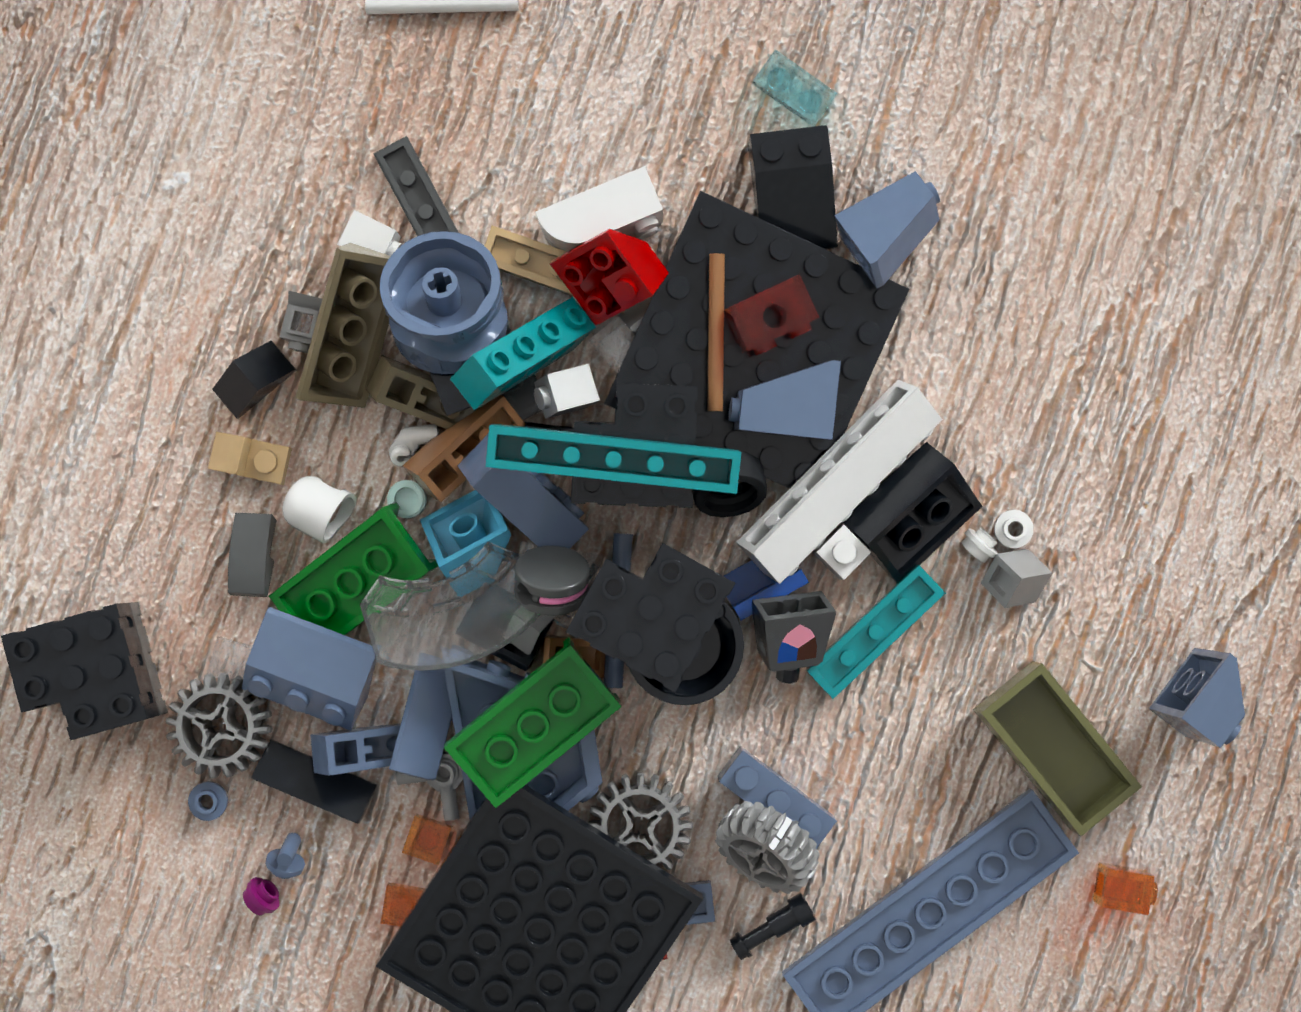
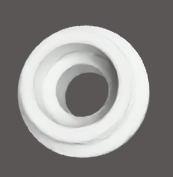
(1001, 529)
(980, 544)

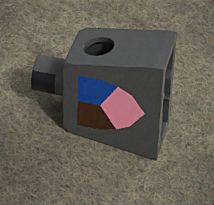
(792, 632)

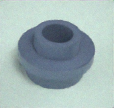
(219, 797)

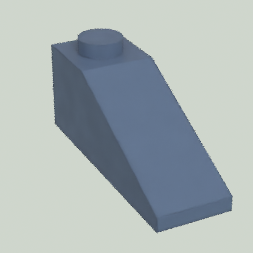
(353, 750)

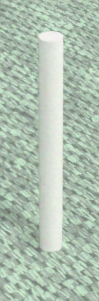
(438, 6)

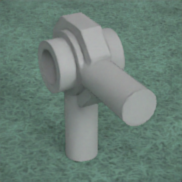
(447, 780)

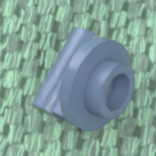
(285, 862)

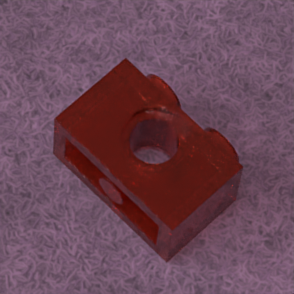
(792, 302)

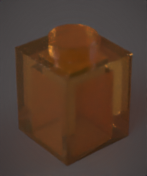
(1124, 888)

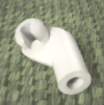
(409, 441)

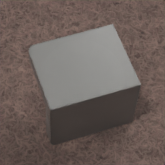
(1016, 578)

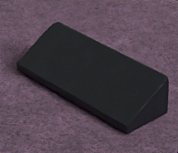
(294, 775)

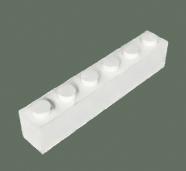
(840, 481)

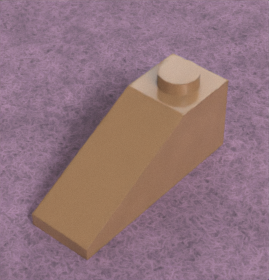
(436, 462)

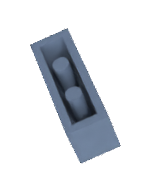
(759, 783)

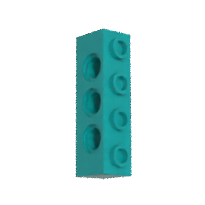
(522, 353)

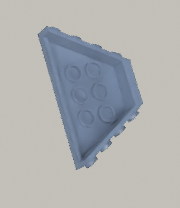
(565, 781)

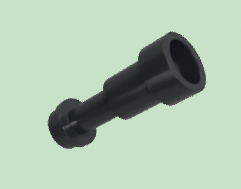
(779, 923)

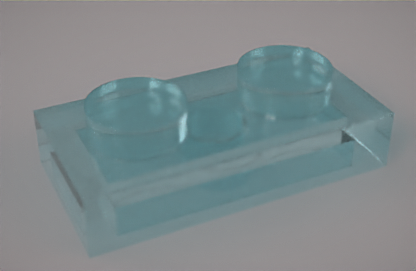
(794, 88)

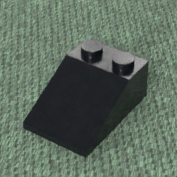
(795, 182)

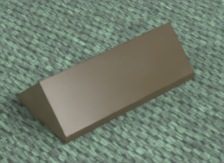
(347, 330)

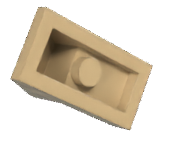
(249, 458)

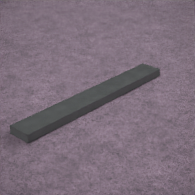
(429, 215)

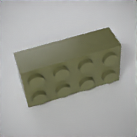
(1057, 748)

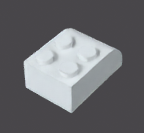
(621, 204)

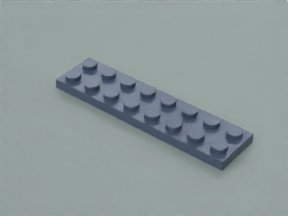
(932, 909)

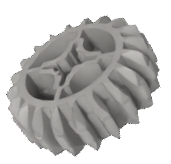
(211, 739)
(655, 814)
(767, 847)

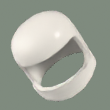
(312, 504)

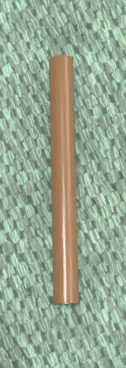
(716, 331)

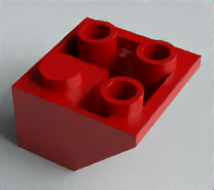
(610, 273)

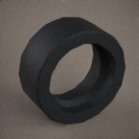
(749, 493)

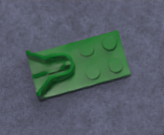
(339, 579)
(533, 725)

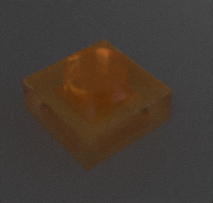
(427, 839)
(398, 903)

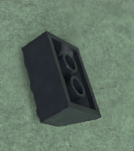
(913, 511)

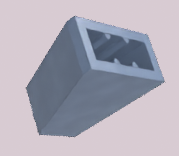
(889, 225)
(791, 404)

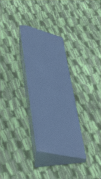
(423, 726)

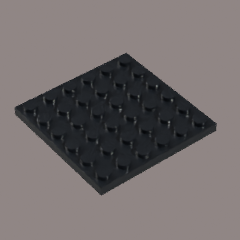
(759, 255)
(538, 916)

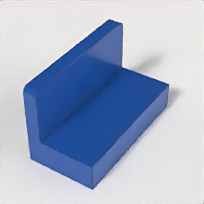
(754, 584)

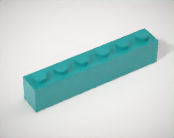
(613, 458)

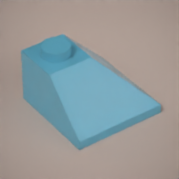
(463, 529)

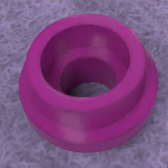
(261, 896)

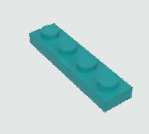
(876, 631)

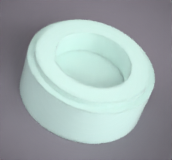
(409, 497)

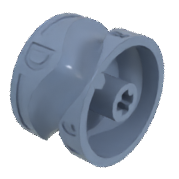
(443, 300)

